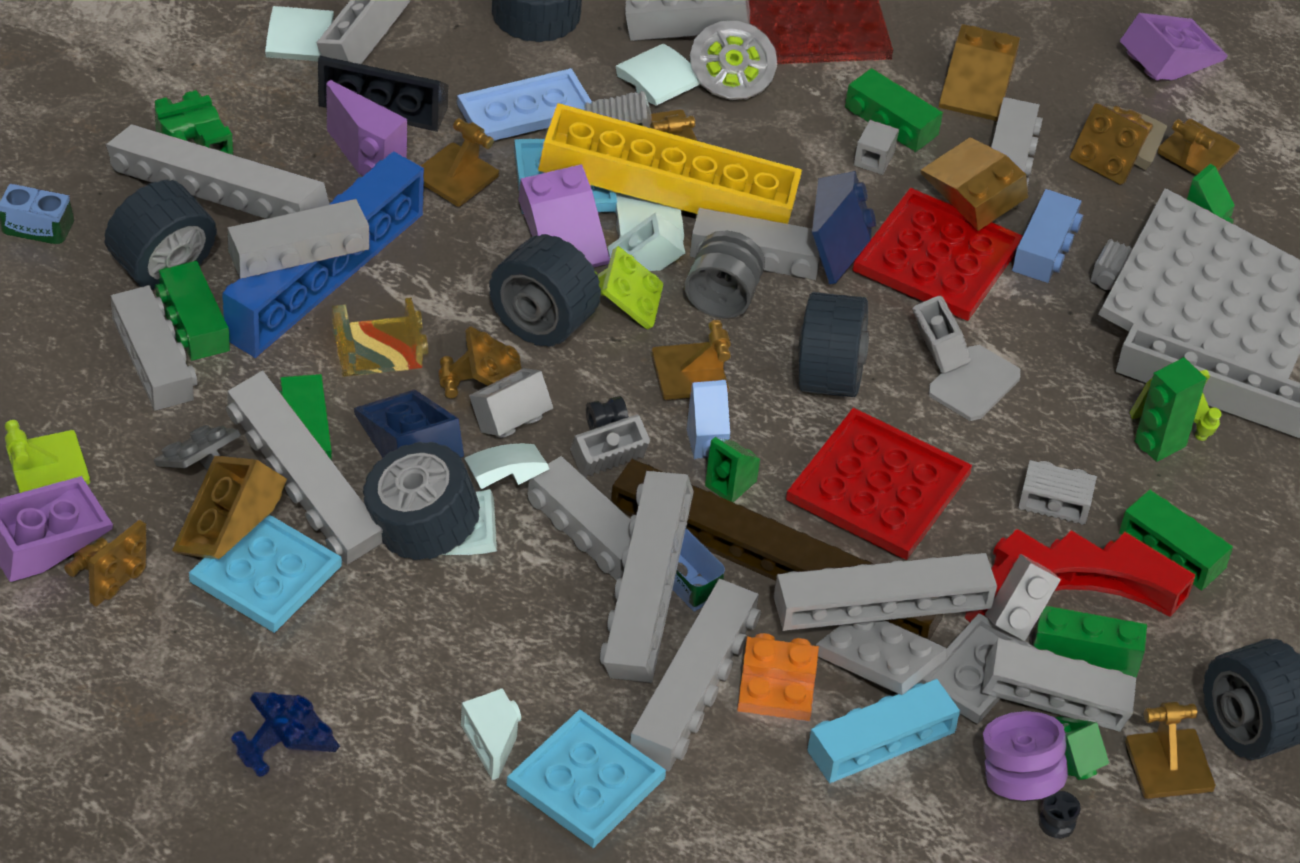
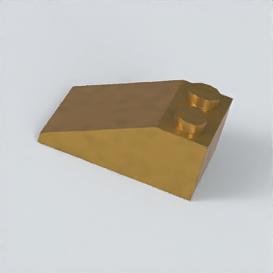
(979, 72)
(978, 181)
(228, 506)

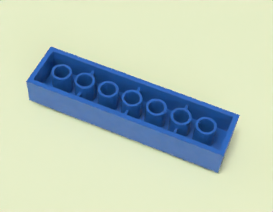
(270, 303)

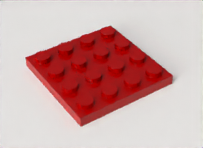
(935, 252)
(879, 483)

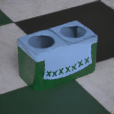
(48, 215)
(697, 560)

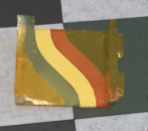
(379, 343)

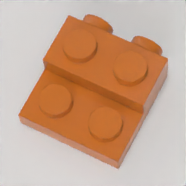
(778, 677)

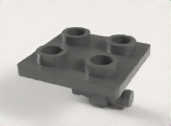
(200, 447)

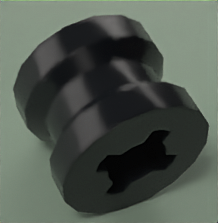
(1067, 810)

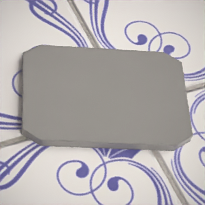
(976, 385)

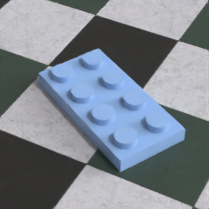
(522, 104)

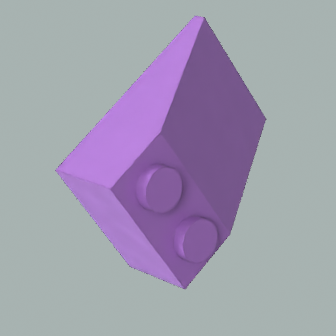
(1170, 46)
(363, 128)
(564, 207)
(48, 526)

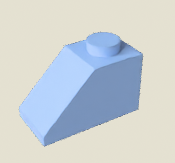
(707, 416)

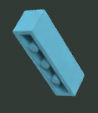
(882, 730)

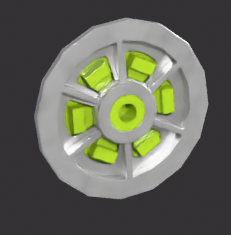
(733, 60)

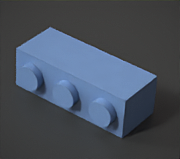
(1048, 236)

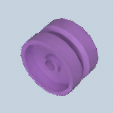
(1025, 755)

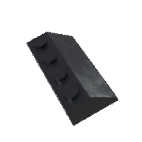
(410, 96)

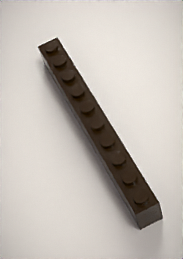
(754, 539)

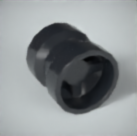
(602, 414)

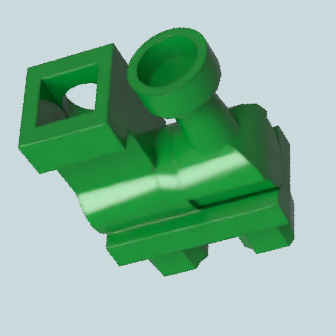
(193, 119)

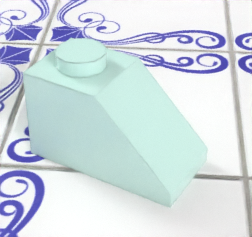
(652, 243)
(491, 728)

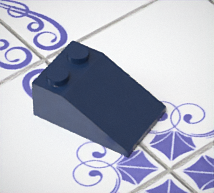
(841, 222)
(409, 420)

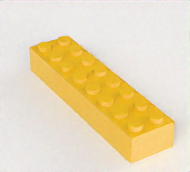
(667, 167)

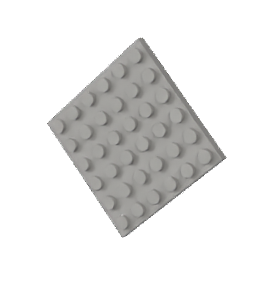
(1210, 287)

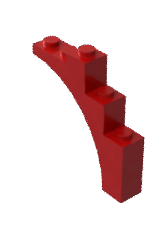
(1119, 569)

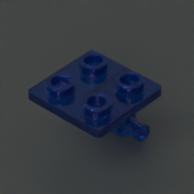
(288, 721)

